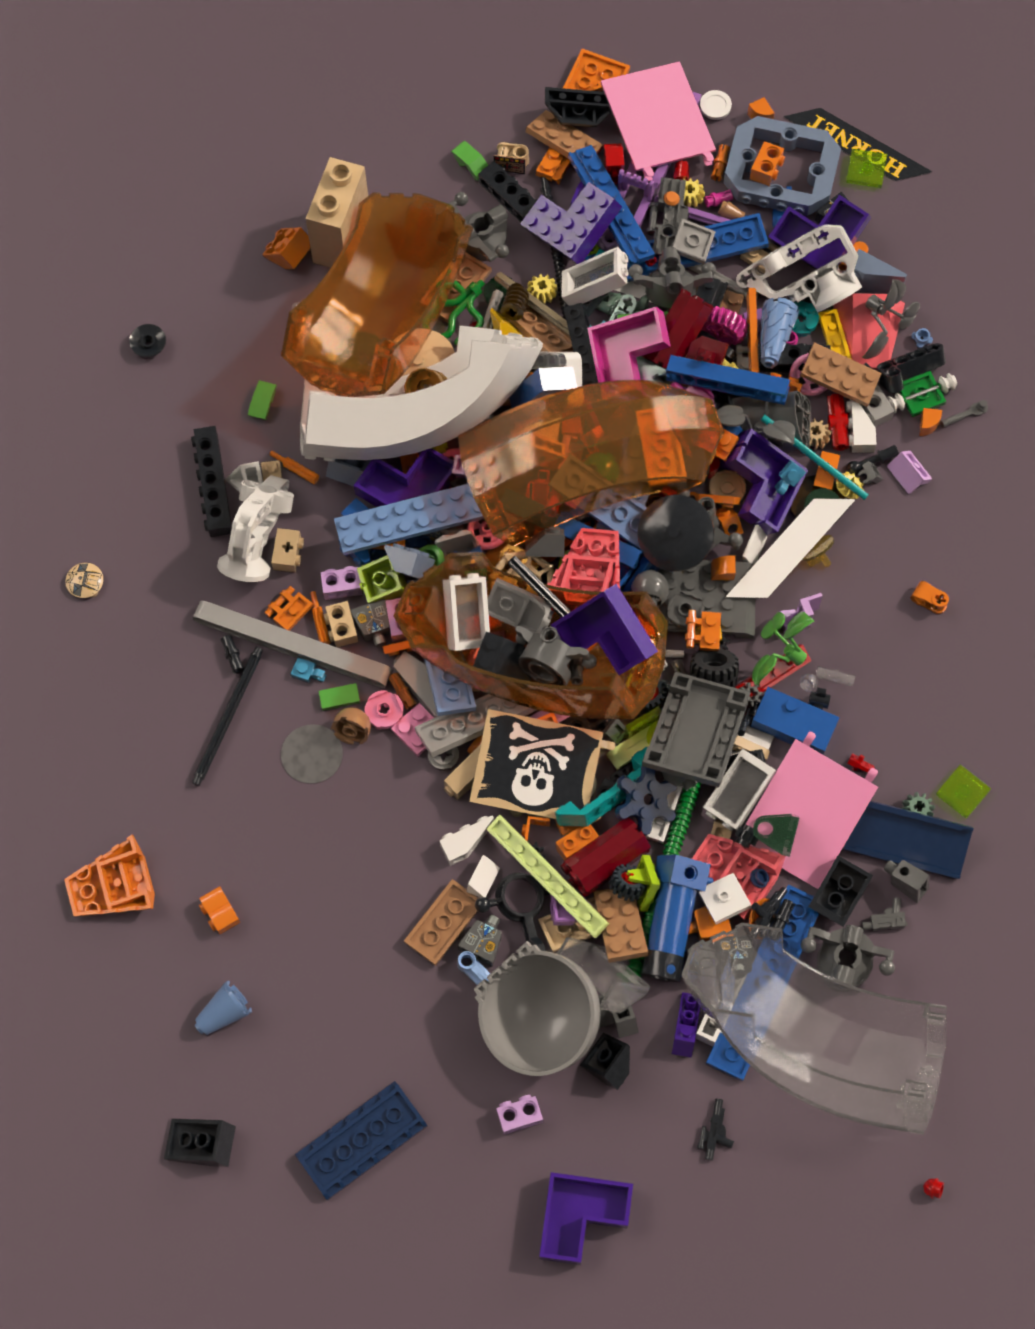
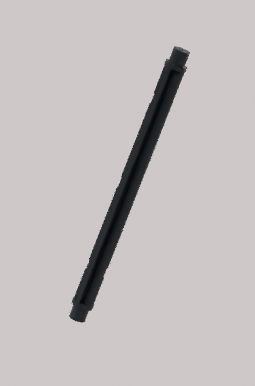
(227, 716)

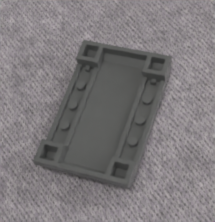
(736, 612)
(697, 729)

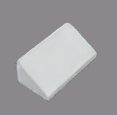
(754, 545)
(758, 737)
(483, 877)

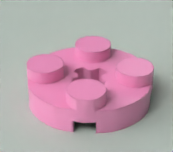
(385, 699)

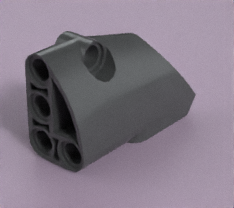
(796, 411)

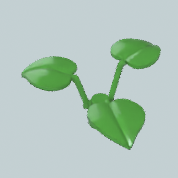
(792, 652)

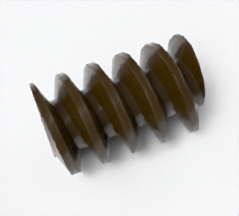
(514, 302)

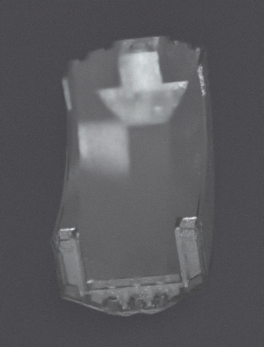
(817, 1036)

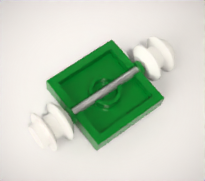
(922, 393)

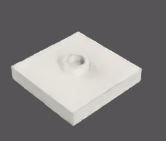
(725, 898)

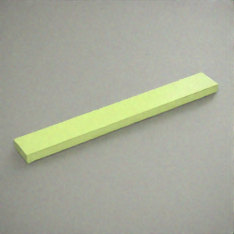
(547, 876)

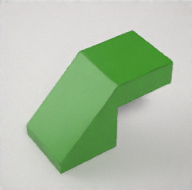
(469, 157)

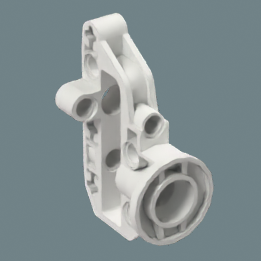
(830, 282)
(252, 527)

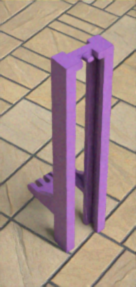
(650, 189)

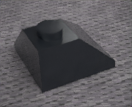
(608, 1061)

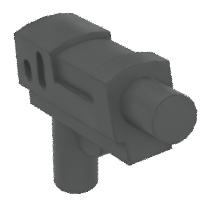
(891, 920)

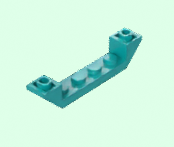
(571, 816)

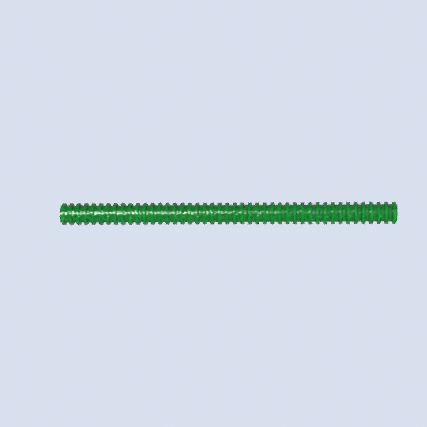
(673, 845)

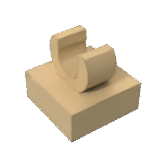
(271, 468)

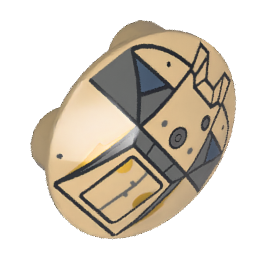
(84, 580)

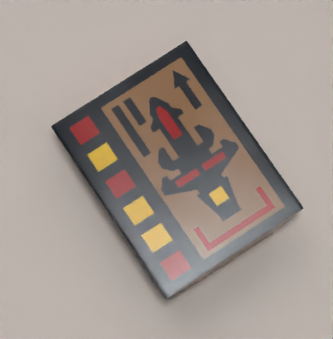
(511, 164)

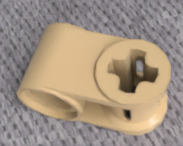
(513, 150)

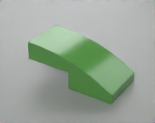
(262, 399)

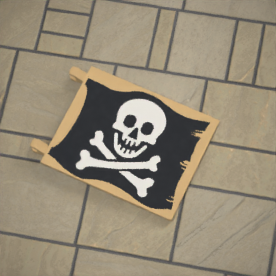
(535, 764)

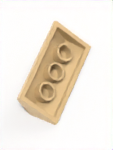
(556, 934)

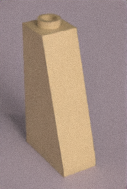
(463, 776)

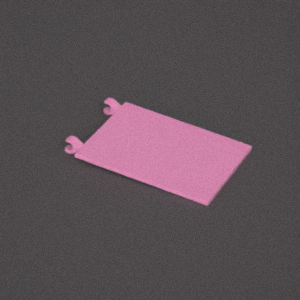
(658, 117)
(827, 803)

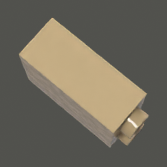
(335, 209)

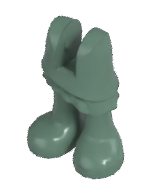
(612, 299)

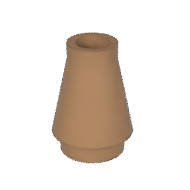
(730, 211)

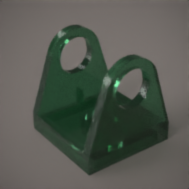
(783, 832)

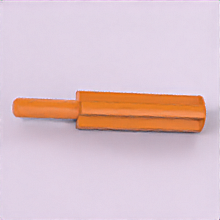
(296, 468)
(319, 620)

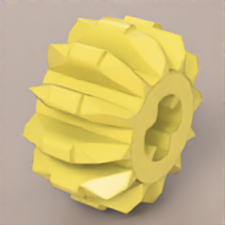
(693, 193)
(548, 286)

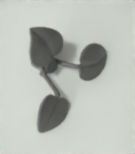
(880, 306)
(779, 430)

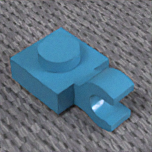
(791, 475)
(306, 670)

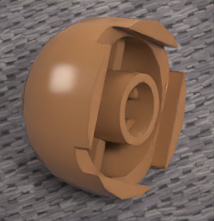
(351, 726)

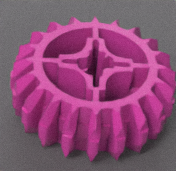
(726, 326)

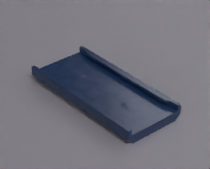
(912, 837)
(361, 1140)

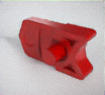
(858, 763)

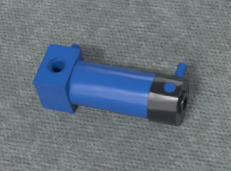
(672, 915)

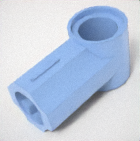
(475, 971)

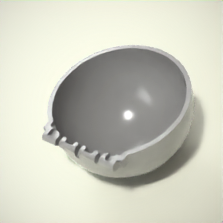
(538, 1012)

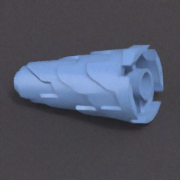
(776, 326)

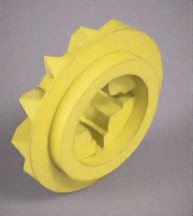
(845, 491)

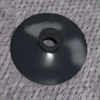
(144, 334)

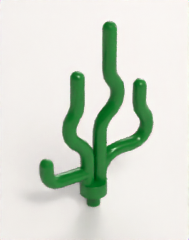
(464, 301)

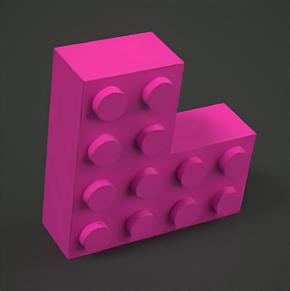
(623, 339)

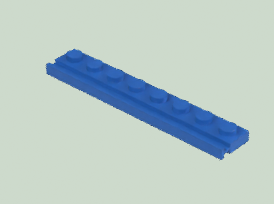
(624, 226)

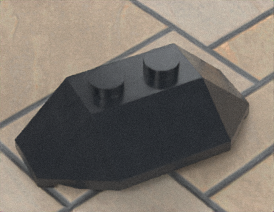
(577, 106)

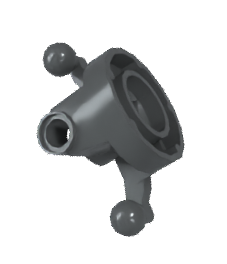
(488, 243)
(670, 277)
(734, 540)
(548, 658)
(848, 939)

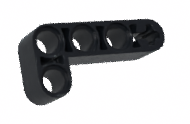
(910, 365)

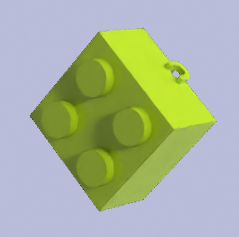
(381, 580)

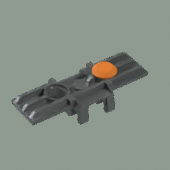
(672, 205)

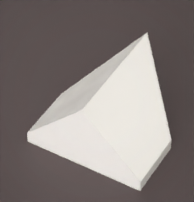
(244, 472)

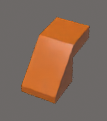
(823, 478)

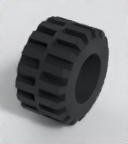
(715, 666)

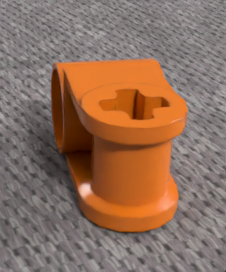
(929, 596)

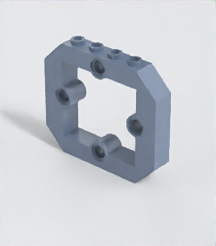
(743, 157)

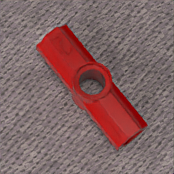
(838, 422)

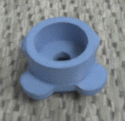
(922, 333)

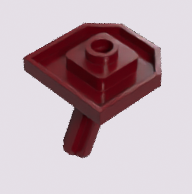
(707, 350)

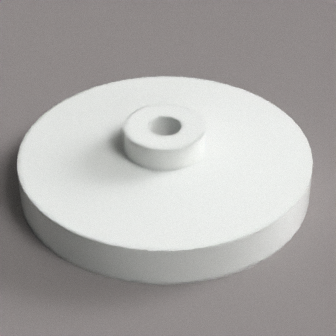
(715, 105)

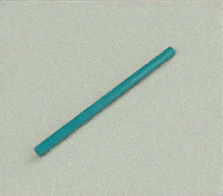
(822, 463)

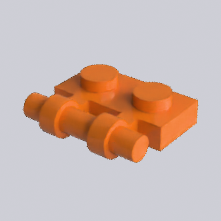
(292, 612)
(709, 632)

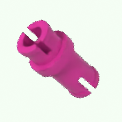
(715, 199)

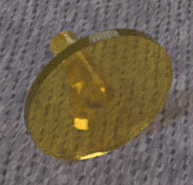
(818, 554)

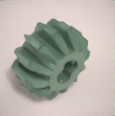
(924, 804)

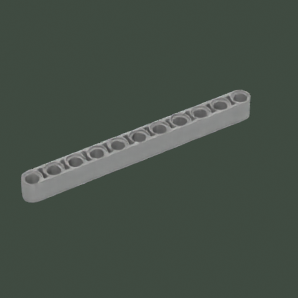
(292, 644)

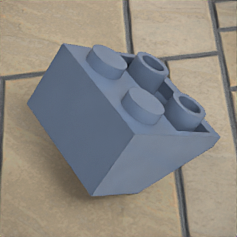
(408, 560)

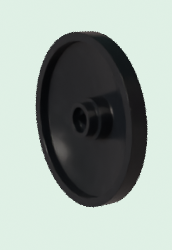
(675, 533)

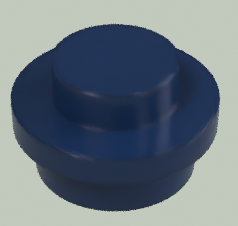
(759, 878)

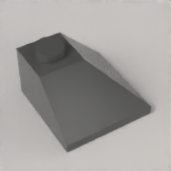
(546, 543)

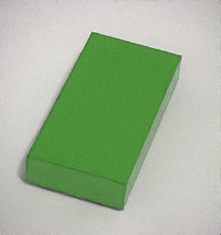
(339, 696)

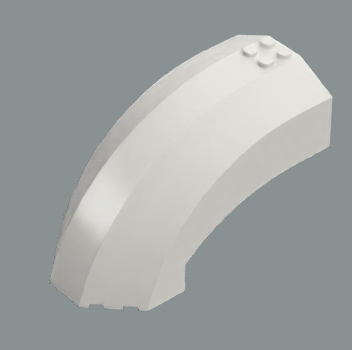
(398, 424)

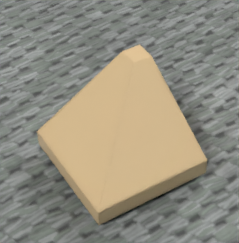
(719, 830)

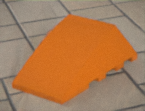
(112, 882)

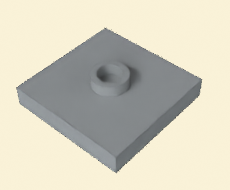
(693, 241)

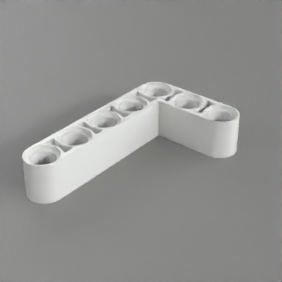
(561, 359)

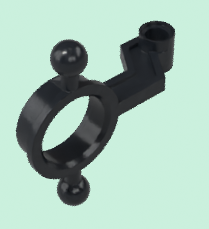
(483, 904)

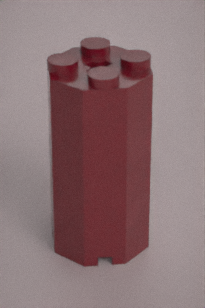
(683, 326)
(597, 860)

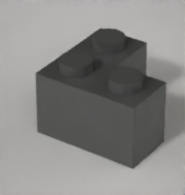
(624, 1022)

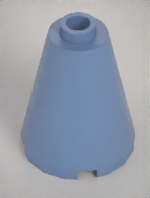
(223, 1009)

